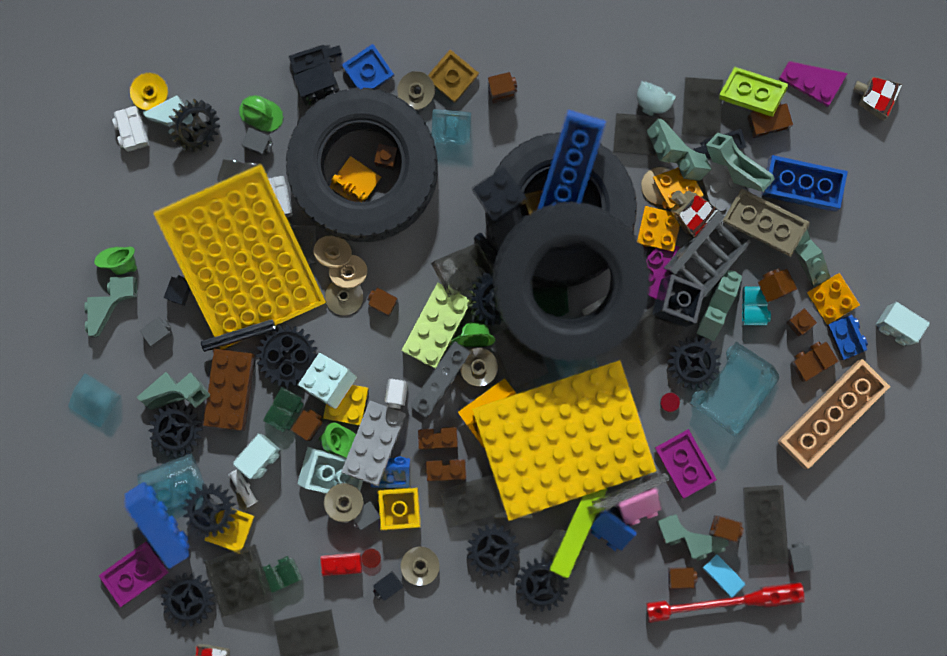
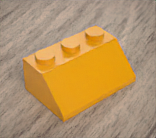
(497, 392)

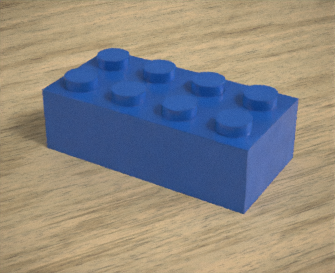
(805, 183)
(157, 524)

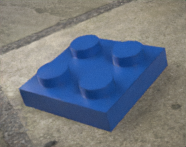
(368, 69)

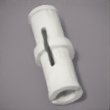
(242, 488)

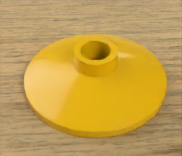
(141, 86)

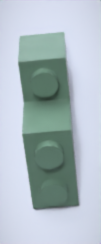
(672, 149)
(741, 168)
(812, 260)
(719, 305)
(100, 308)
(167, 390)
(697, 544)

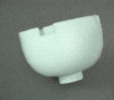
(654, 98)

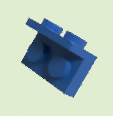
(848, 337)
(396, 474)

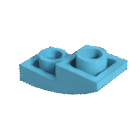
(724, 576)

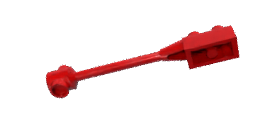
(767, 597)

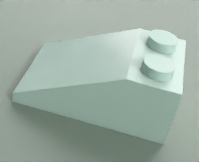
(323, 471)

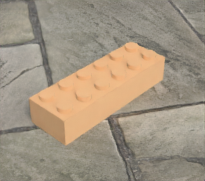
(833, 414)

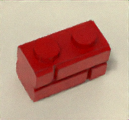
(341, 564)

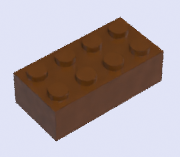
(229, 389)

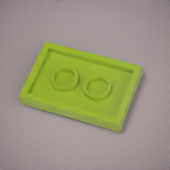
(753, 91)

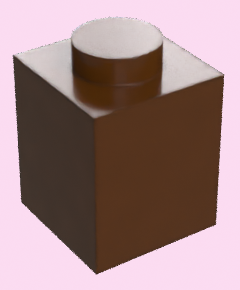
(386, 156)
(382, 301)
(801, 322)
(682, 577)

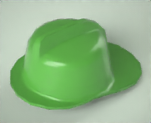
(261, 113)
(117, 259)
(474, 335)
(337, 439)

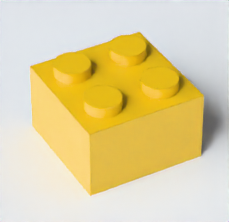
(399, 508)

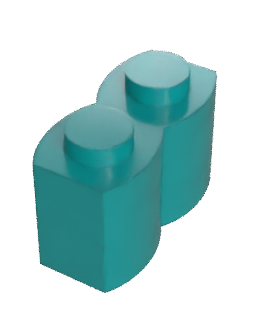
(754, 307)

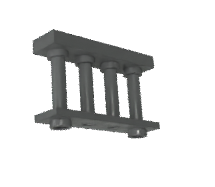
(689, 251)
(440, 380)

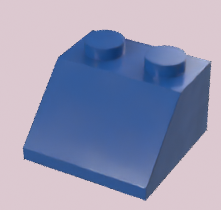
(612, 530)

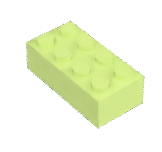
(436, 326)

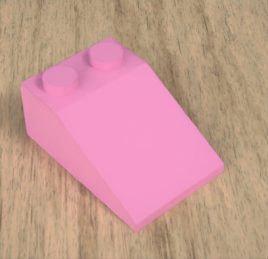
(639, 506)

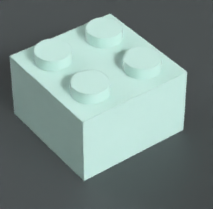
(902, 324)
(327, 380)
(257, 457)

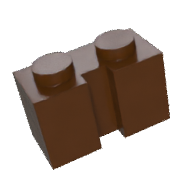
(502, 87)
(764, 124)
(776, 284)
(813, 362)
(307, 425)
(429, 440)
(438, 471)
(726, 528)

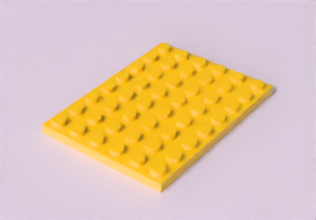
(240, 254)
(564, 440)

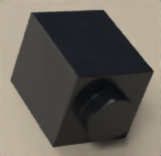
(177, 290)
(387, 586)

